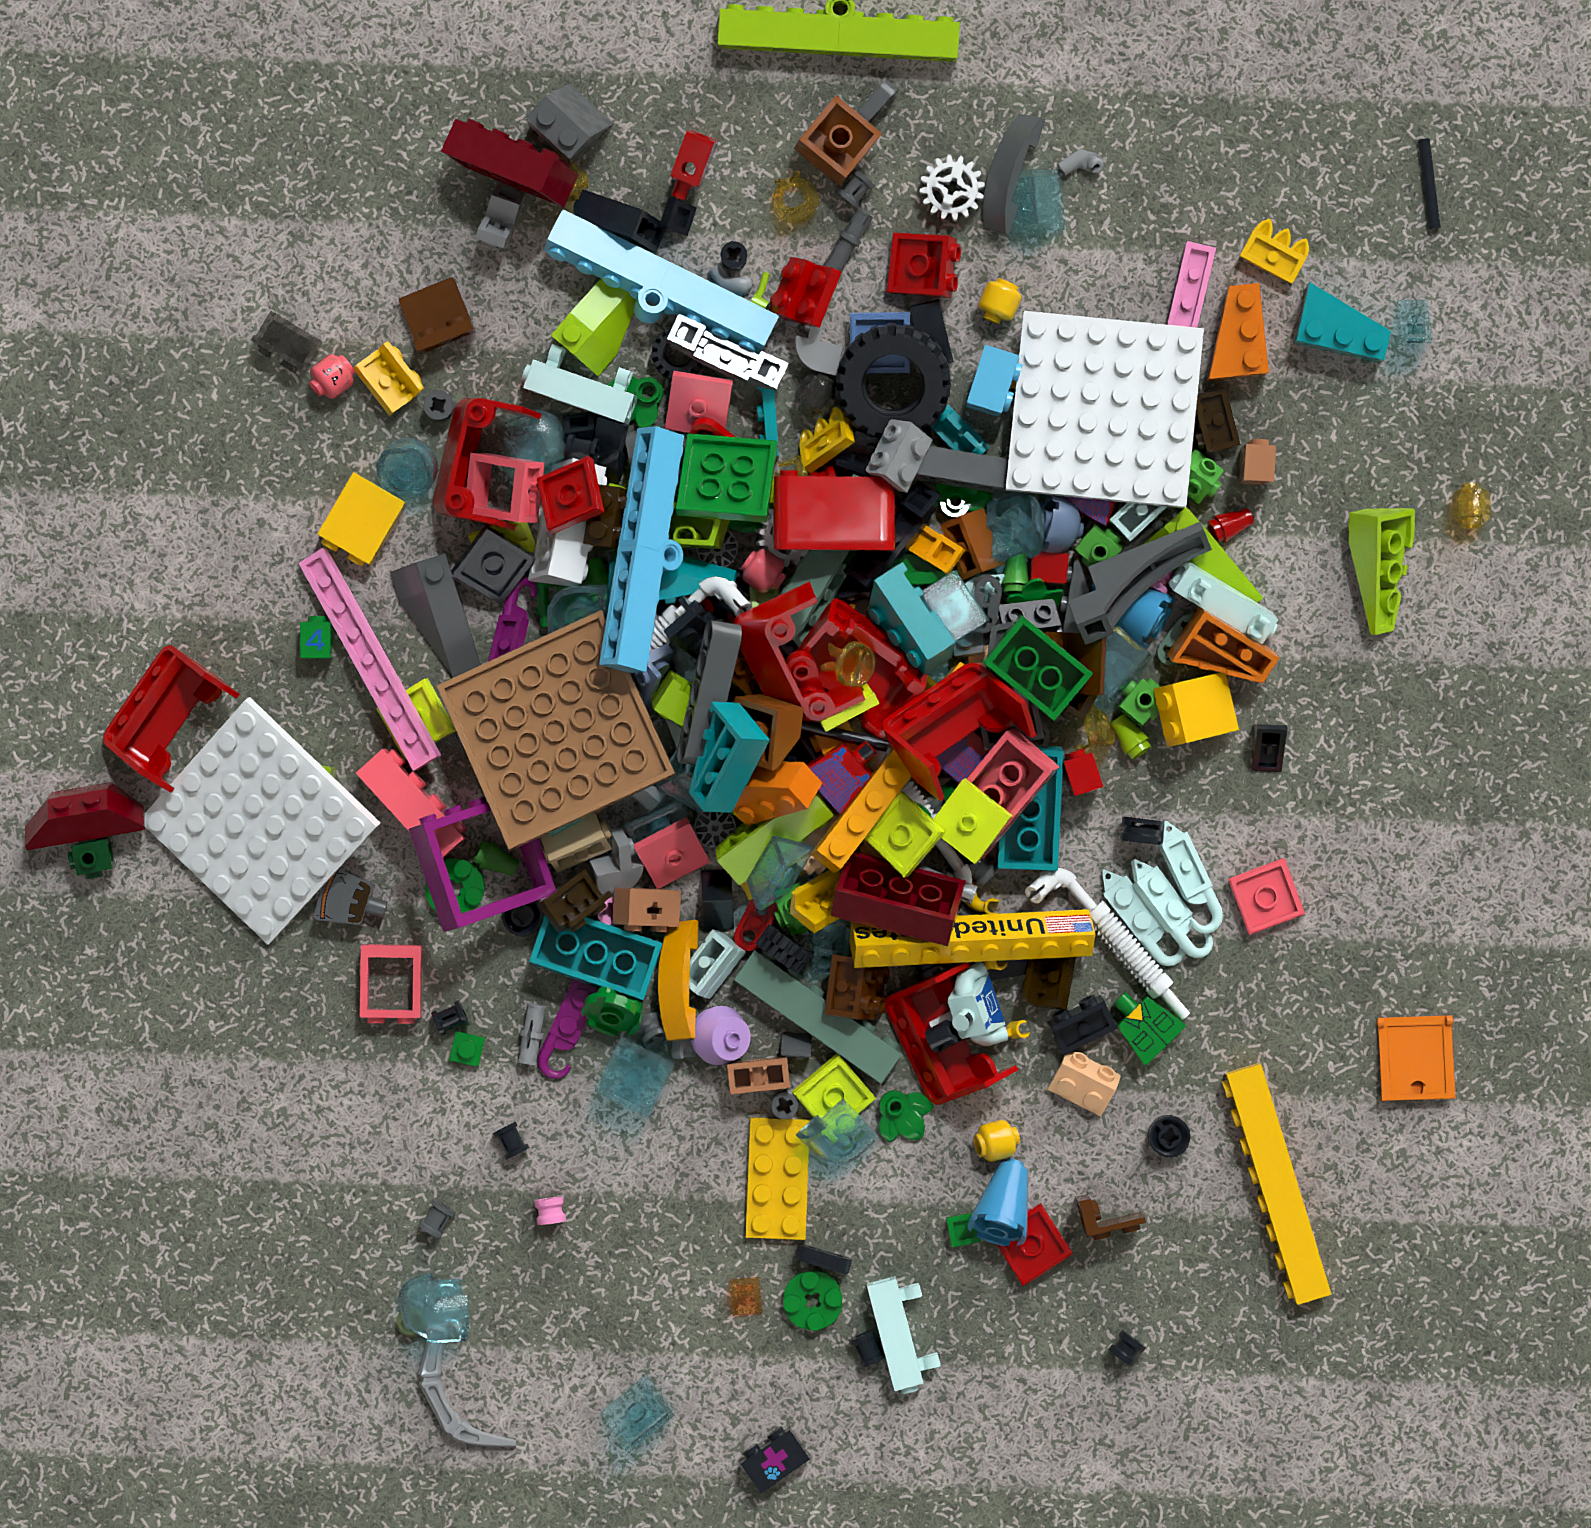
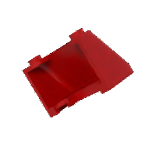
(833, 512)
(893, 677)

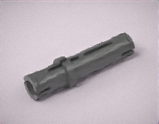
(848, 240)

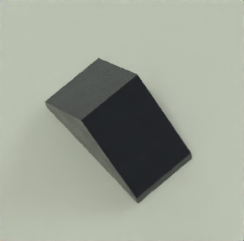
(1268, 747)
(717, 900)

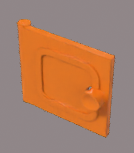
(1416, 1051)

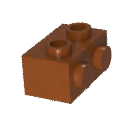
(977, 540)

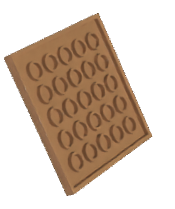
(554, 732)

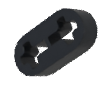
(823, 1258)

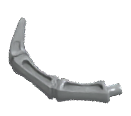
(447, 1417)

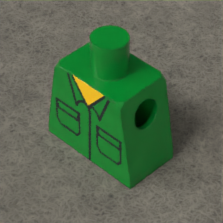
(1146, 1026)

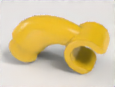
(979, 905)

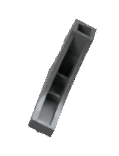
(1128, 575)

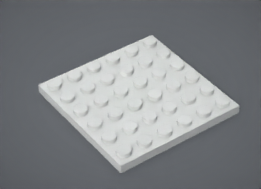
(1105, 409)
(259, 821)

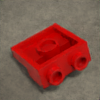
(923, 265)
(804, 292)

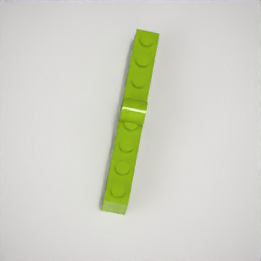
(838, 35)

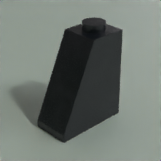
(620, 219)

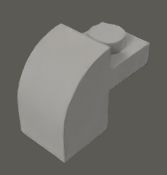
(501, 216)
(818, 355)
(619, 868)

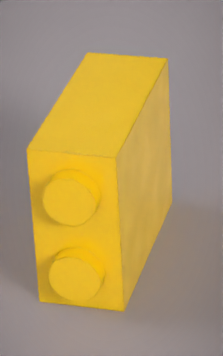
(361, 520)
(1196, 709)

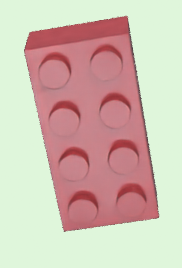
(1012, 775)
(406, 798)

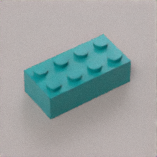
(1035, 834)
(598, 956)

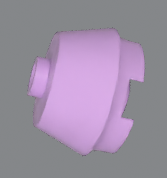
(720, 1035)

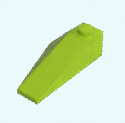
(597, 326)
(1378, 550)
(1214, 561)

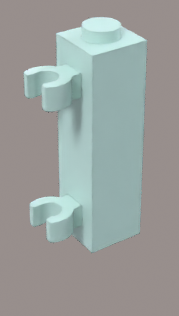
(578, 390)
(1224, 602)
(896, 1336)

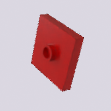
(570, 495)
(1040, 1251)

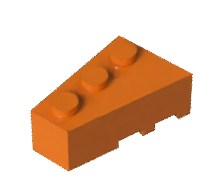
(1240, 336)
(1222, 648)
(777, 792)

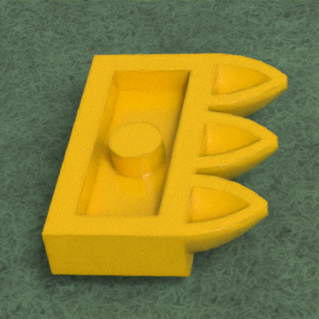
(1274, 253)
(826, 441)

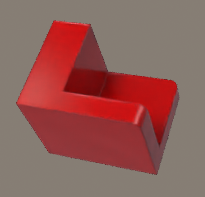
(1049, 567)

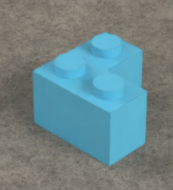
(992, 381)

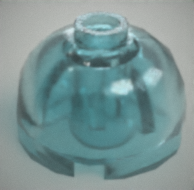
(407, 467)

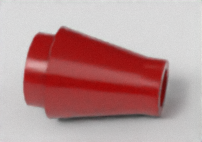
(1229, 524)

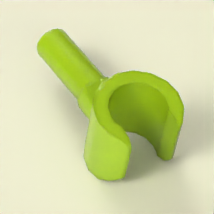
(757, 298)

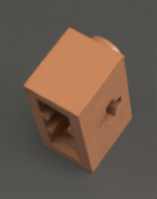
(1257, 462)
(646, 908)
(758, 1075)

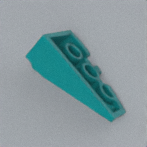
(682, 580)

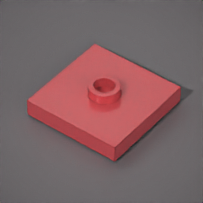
(697, 397)
(671, 853)
(1266, 896)

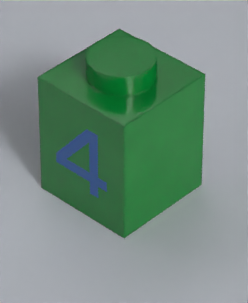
(316, 638)

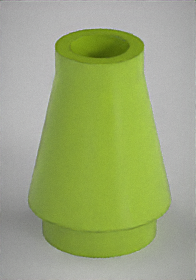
(1130, 737)

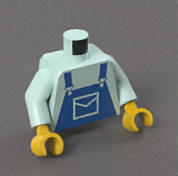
(977, 1009)

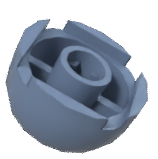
(1061, 524)

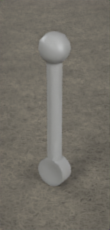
(1156, 526)

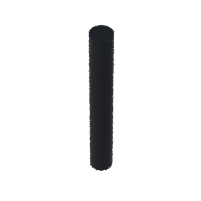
(1429, 183)
(844, 735)

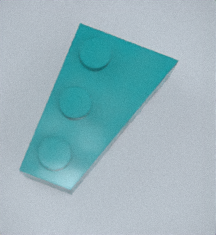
(1339, 328)
(908, 622)
(728, 759)

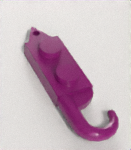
(513, 622)
(565, 1028)

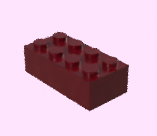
(510, 161)
(914, 906)

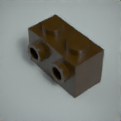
(605, 529)

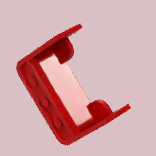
(468, 420)
(763, 632)
(158, 710)
(948, 714)
(953, 1070)

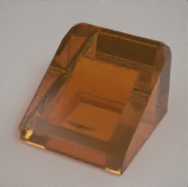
(746, 1296)

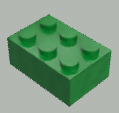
(1037, 667)

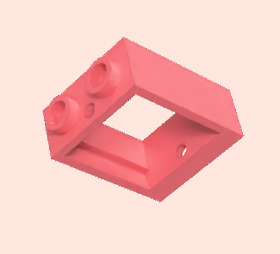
(523, 505)
(391, 951)

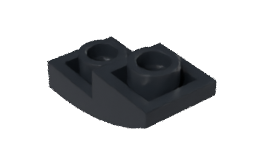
(930, 319)
(612, 439)

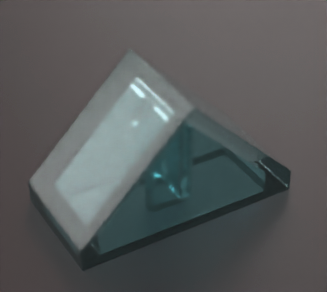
(1413, 323)

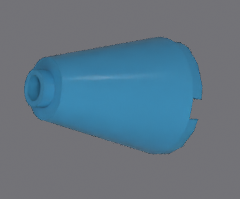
(1145, 615)
(1003, 1206)

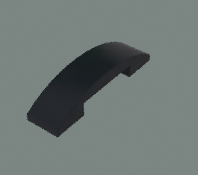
(910, 520)

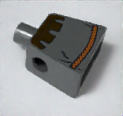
(348, 899)

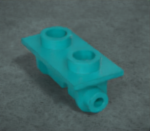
(958, 433)

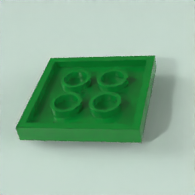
(726, 478)

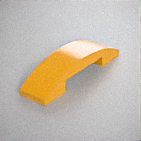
(936, 549)
(674, 981)

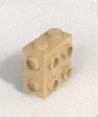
(577, 842)

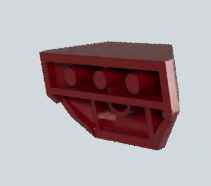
(84, 815)

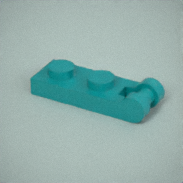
(767, 414)

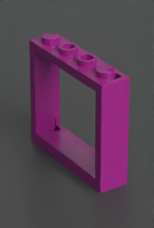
(439, 881)

